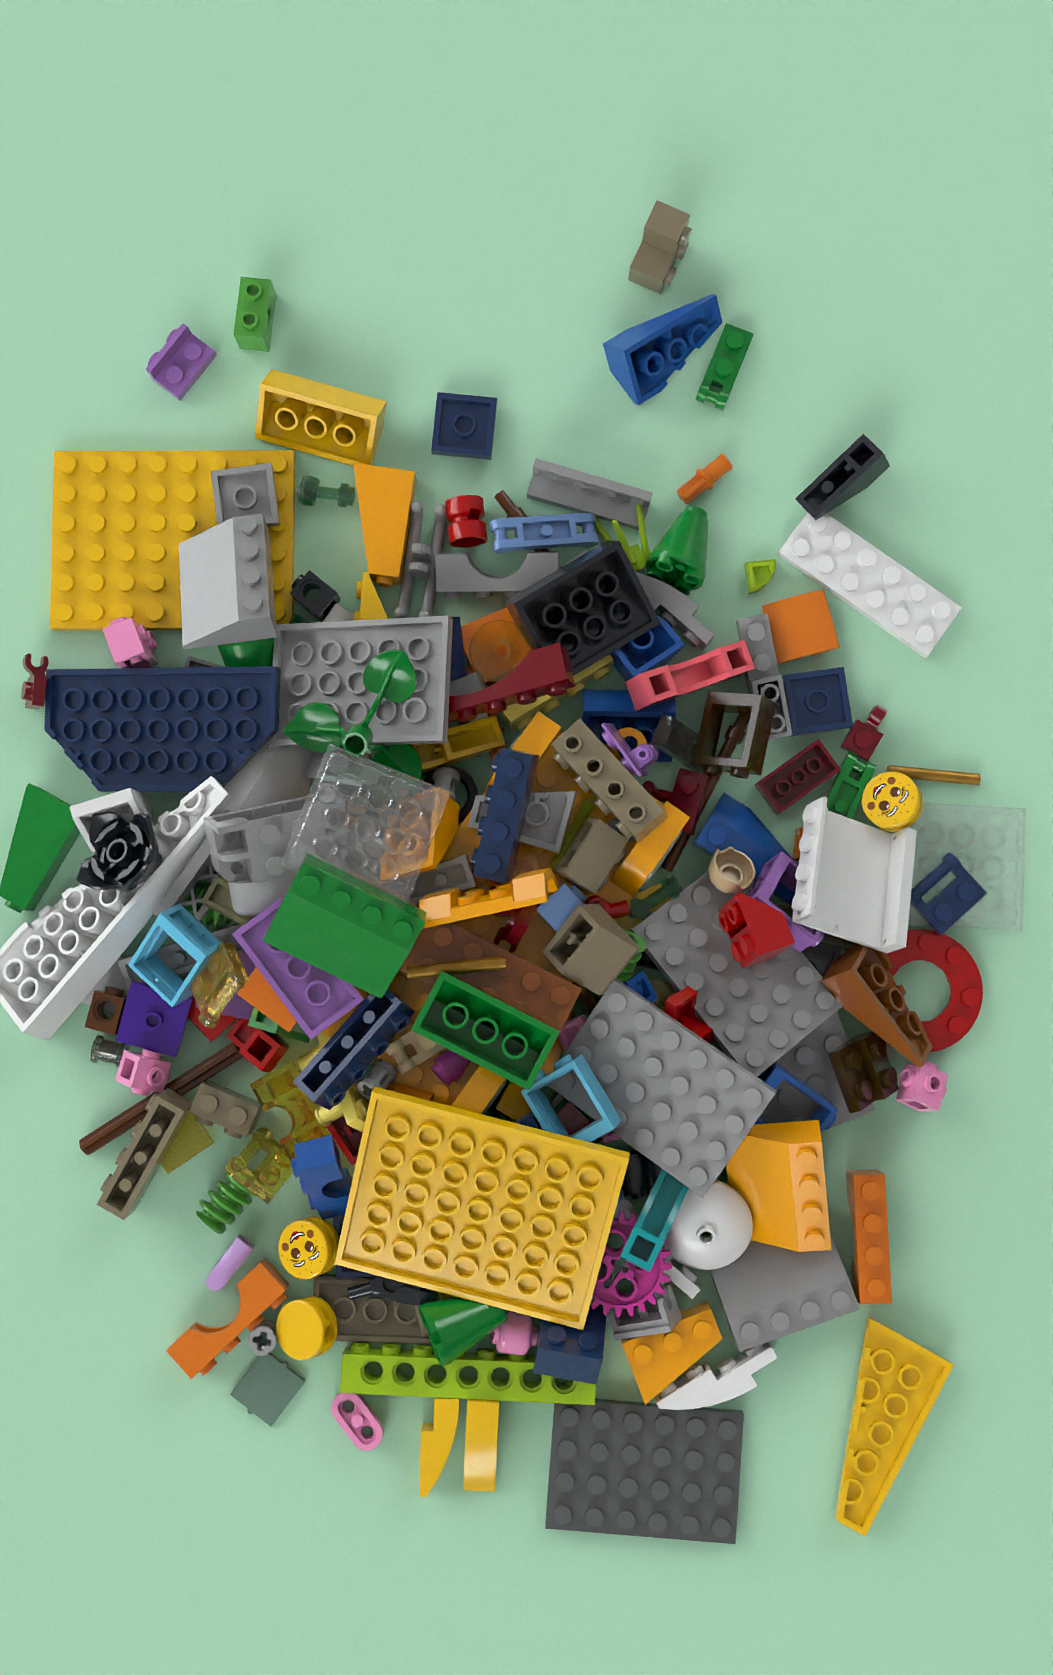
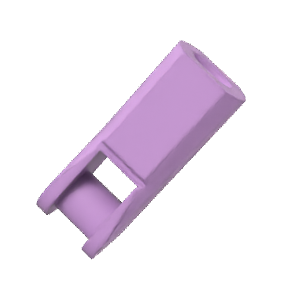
(229, 1263)

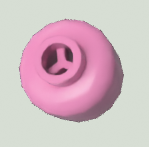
(515, 1335)

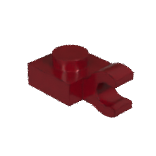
(34, 689)
(864, 737)
(516, 926)

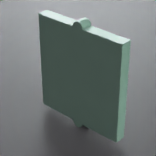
(268, 1388)

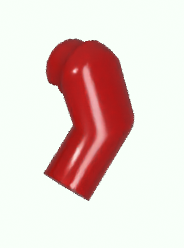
(615, 910)

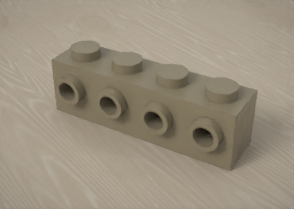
(609, 781)
(145, 1153)

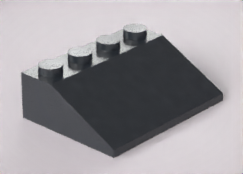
(586, 606)

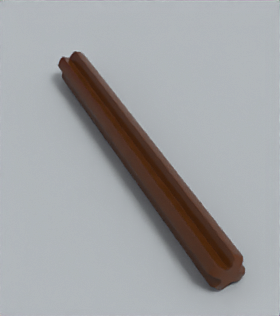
(180, 1085)

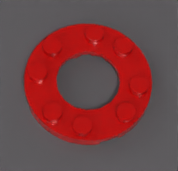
(963, 980)

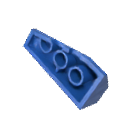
(653, 350)
(647, 651)
(738, 827)

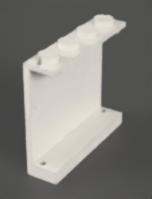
(854, 879)

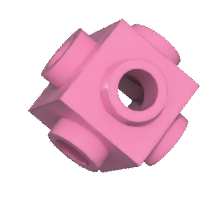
(143, 1071)
(922, 1087)

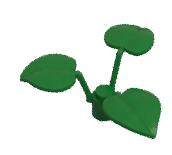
(317, 723)

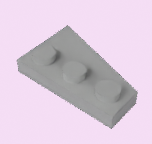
(544, 820)

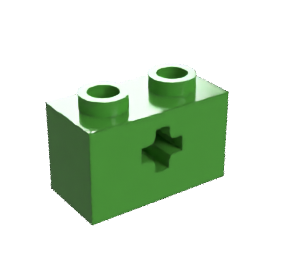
(254, 314)

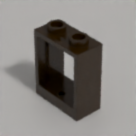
(756, 740)

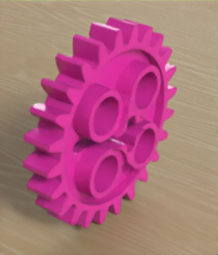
(644, 1282)

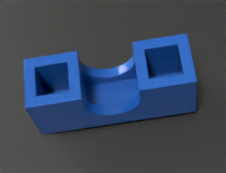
(322, 1176)

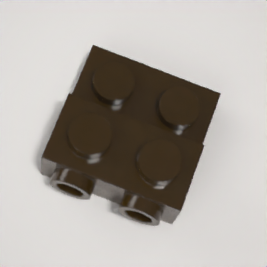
(863, 1071)

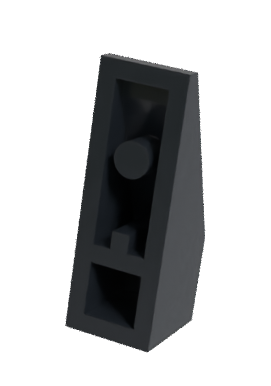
(844, 478)

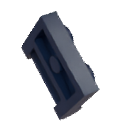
(950, 902)

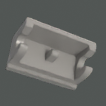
(655, 1320)

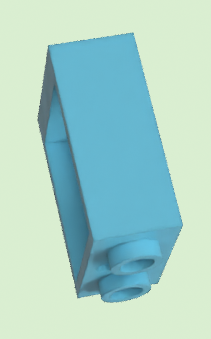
(190, 936)
(546, 1115)

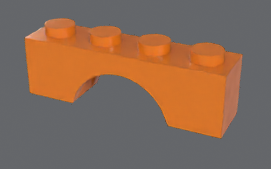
(871, 1243)
(201, 1344)

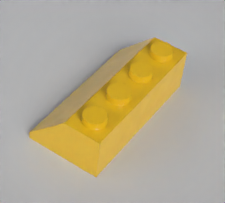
(319, 418)

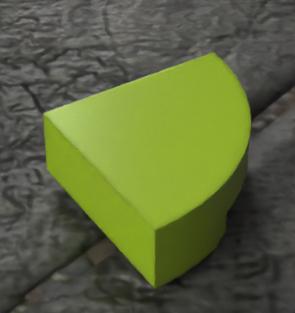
(759, 574)

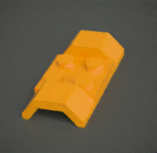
(522, 891)

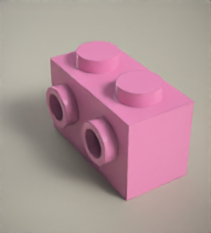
(130, 643)

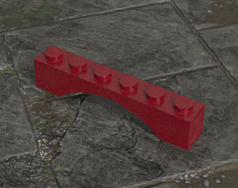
(539, 674)

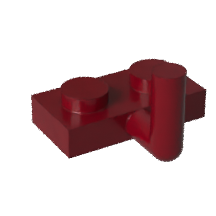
(687, 795)

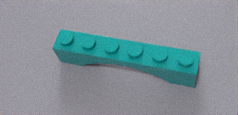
(654, 1221)

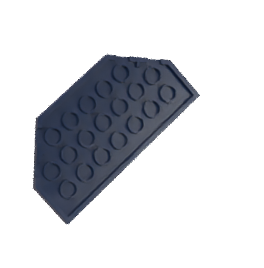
(162, 723)

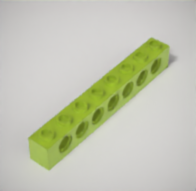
(358, 1380)

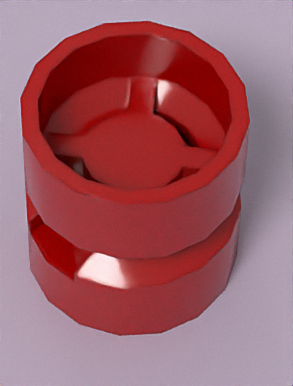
(466, 515)

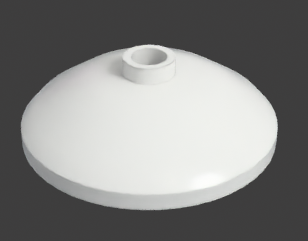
(723, 1215)

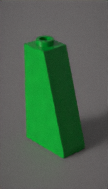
(37, 849)

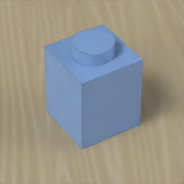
(560, 906)

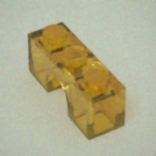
(279, 1090)

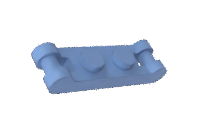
(544, 532)

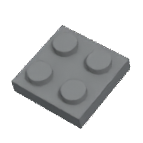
(245, 493)

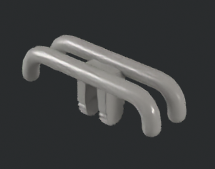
(420, 560)

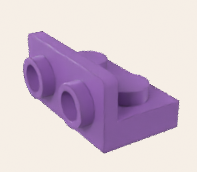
(180, 362)

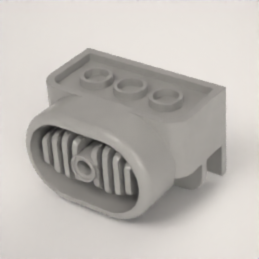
(249, 849)

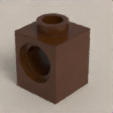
(97, 1019)

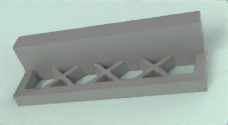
(587, 493)
(187, 881)

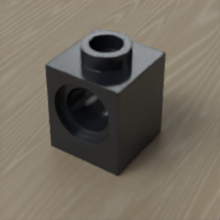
(320, 607)

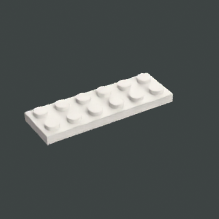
(870, 582)

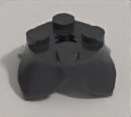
(123, 852)

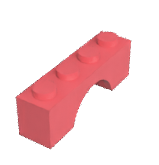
(689, 676)

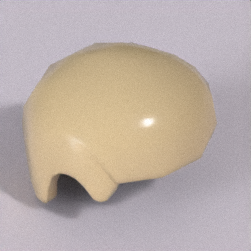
(731, 871)

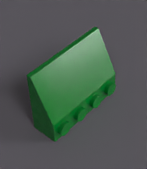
(345, 926)

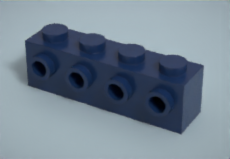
(505, 814)
(353, 1048)

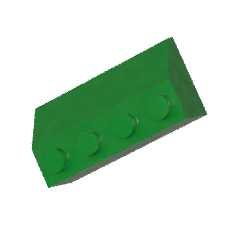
(485, 1030)

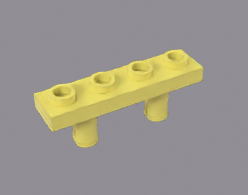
(353, 1106)

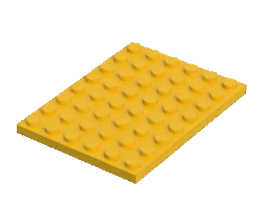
(123, 525)
(480, 1207)

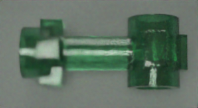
(309, 491)
(641, 907)

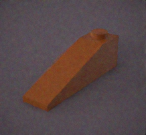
(867, 990)

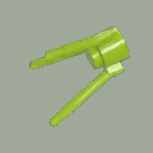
(636, 556)

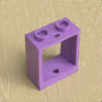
(783, 869)

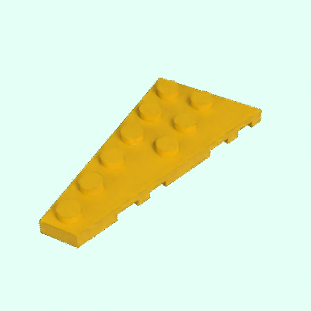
(890, 1404)

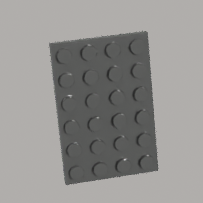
(645, 1471)

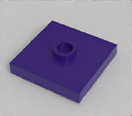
(151, 1021)

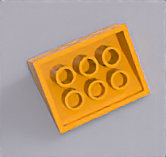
(784, 1184)

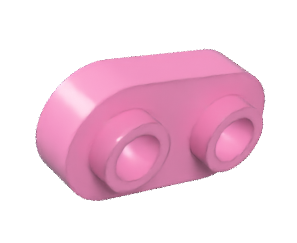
(354, 1420)

